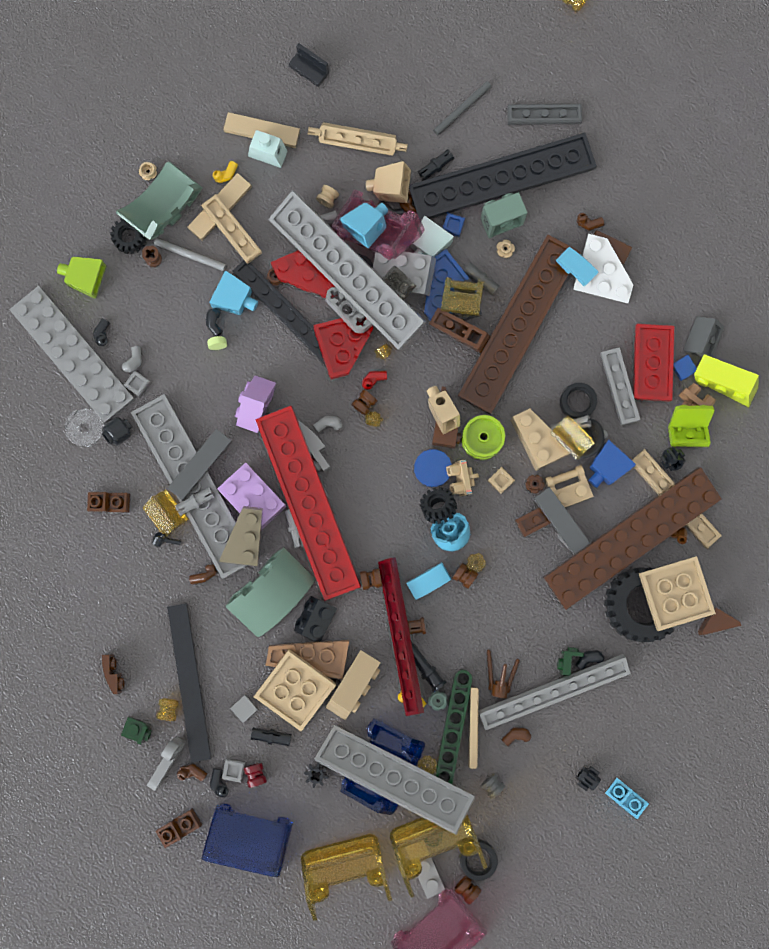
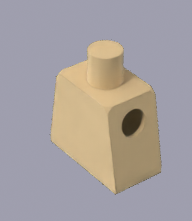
(391, 182)
(443, 410)

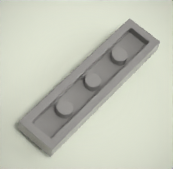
(620, 386)

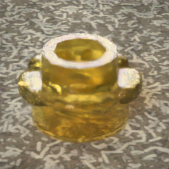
(383, 351)
(373, 419)
(476, 567)
(427, 760)

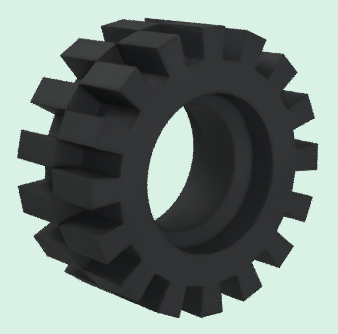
(126, 246)
(435, 497)

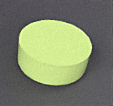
(217, 343)

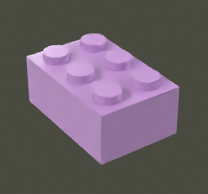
(249, 490)

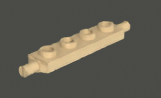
(357, 138)

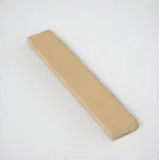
(660, 481)

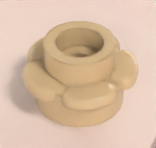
(143, 170)
(505, 253)

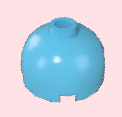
(451, 534)

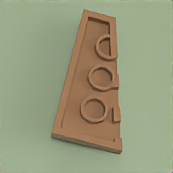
(325, 656)

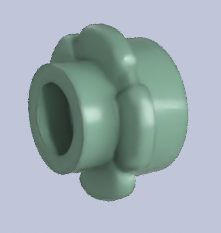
(437, 695)

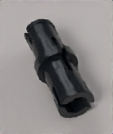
(436, 164)
(271, 736)

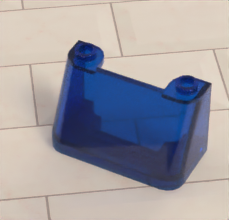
(394, 742)
(247, 842)

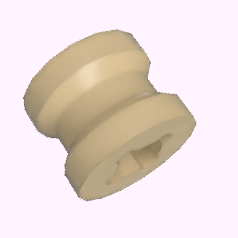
(327, 196)

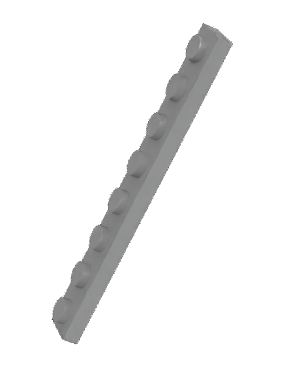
(554, 692)

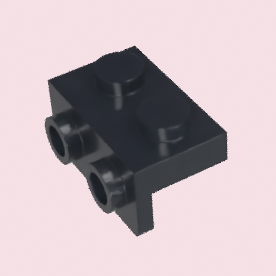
(314, 619)

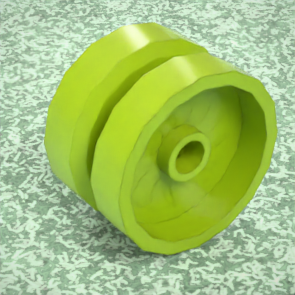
(487, 427)

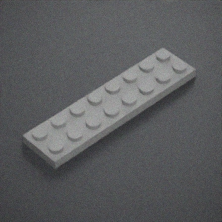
(72, 354)
(395, 779)

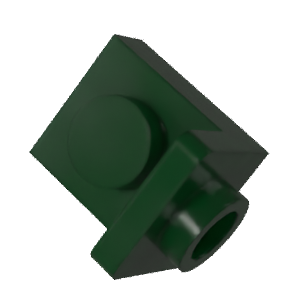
(136, 730)

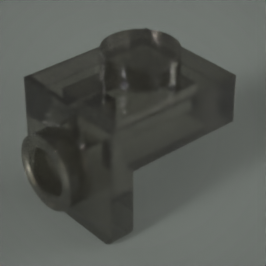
(399, 282)

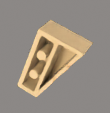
(537, 440)
(354, 685)

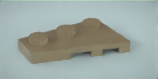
(245, 538)

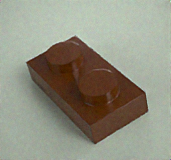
(532, 522)

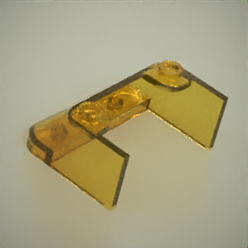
(425, 839)
(340, 864)

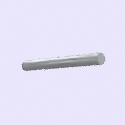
(190, 254)

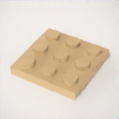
(677, 593)
(295, 690)

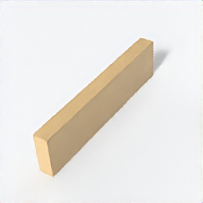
(247, 126)
(230, 196)
(231, 229)
(473, 728)

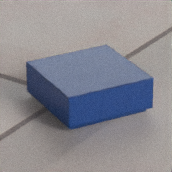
(453, 224)
(684, 367)

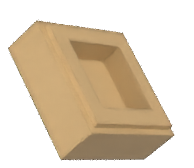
(501, 480)

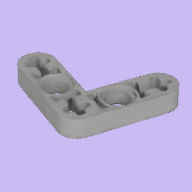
(349, 319)
(169, 756)

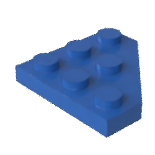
(444, 267)

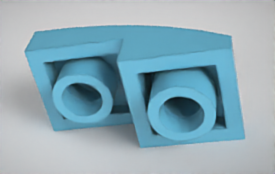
(577, 265)
(428, 581)
(627, 798)

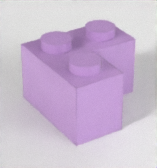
(254, 402)

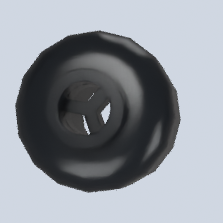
(117, 431)

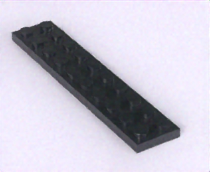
(502, 176)

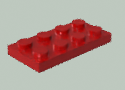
(653, 362)

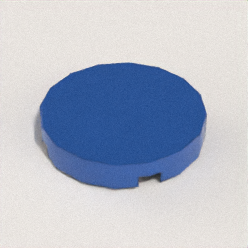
(431, 468)

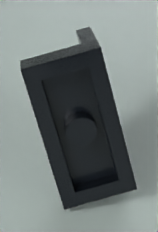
(309, 65)

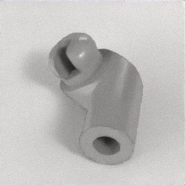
(134, 362)
(332, 421)

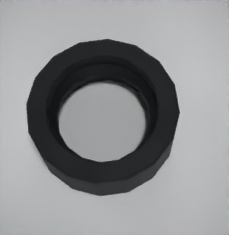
(575, 387)
(489, 870)

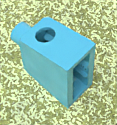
(365, 223)
(232, 295)

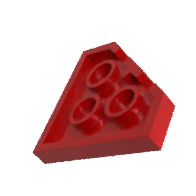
(301, 273)
(340, 345)

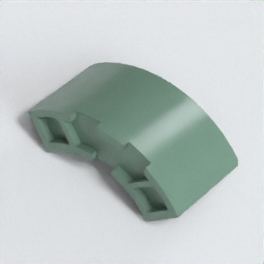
(161, 202)
(272, 594)

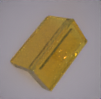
(572, 437)
(163, 512)

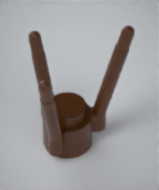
(500, 687)

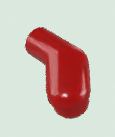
(372, 377)

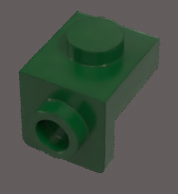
(564, 662)

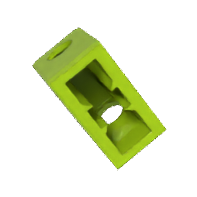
(83, 274)

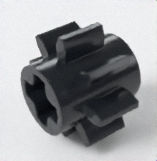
(673, 459)
(588, 778)
(315, 780)

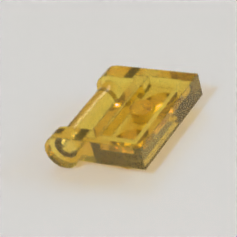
(462, 302)

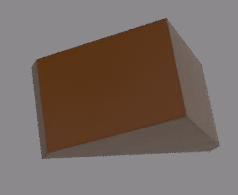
(717, 622)

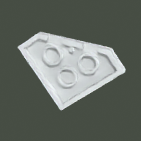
(612, 279)

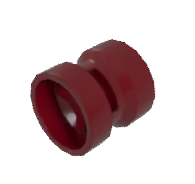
(255, 774)

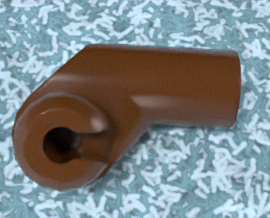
(680, 535)
(203, 577)
(518, 734)
(189, 771)

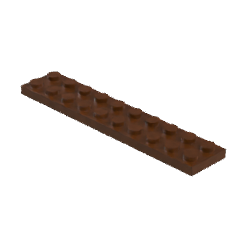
(516, 327)
(632, 538)

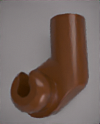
(408, 206)
(588, 224)

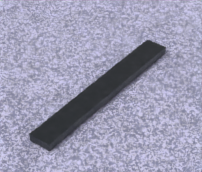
(279, 306)
(189, 683)

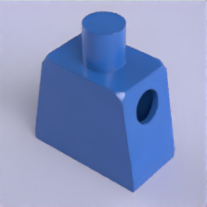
(609, 465)

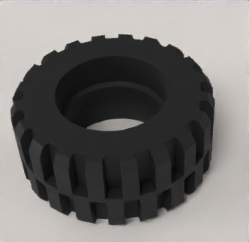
(618, 613)

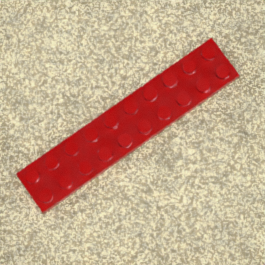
(308, 503)

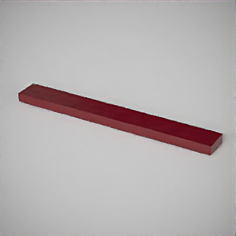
(400, 637)

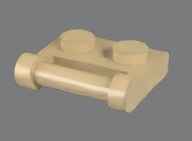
(573, 493)

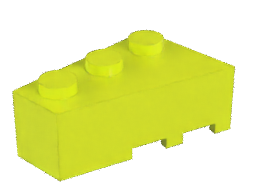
(727, 379)

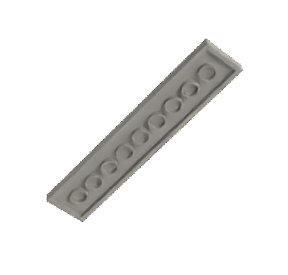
(346, 270)
(173, 452)

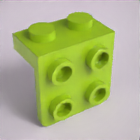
(690, 426)

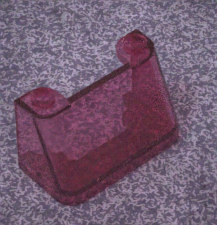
(395, 239)
(445, 927)

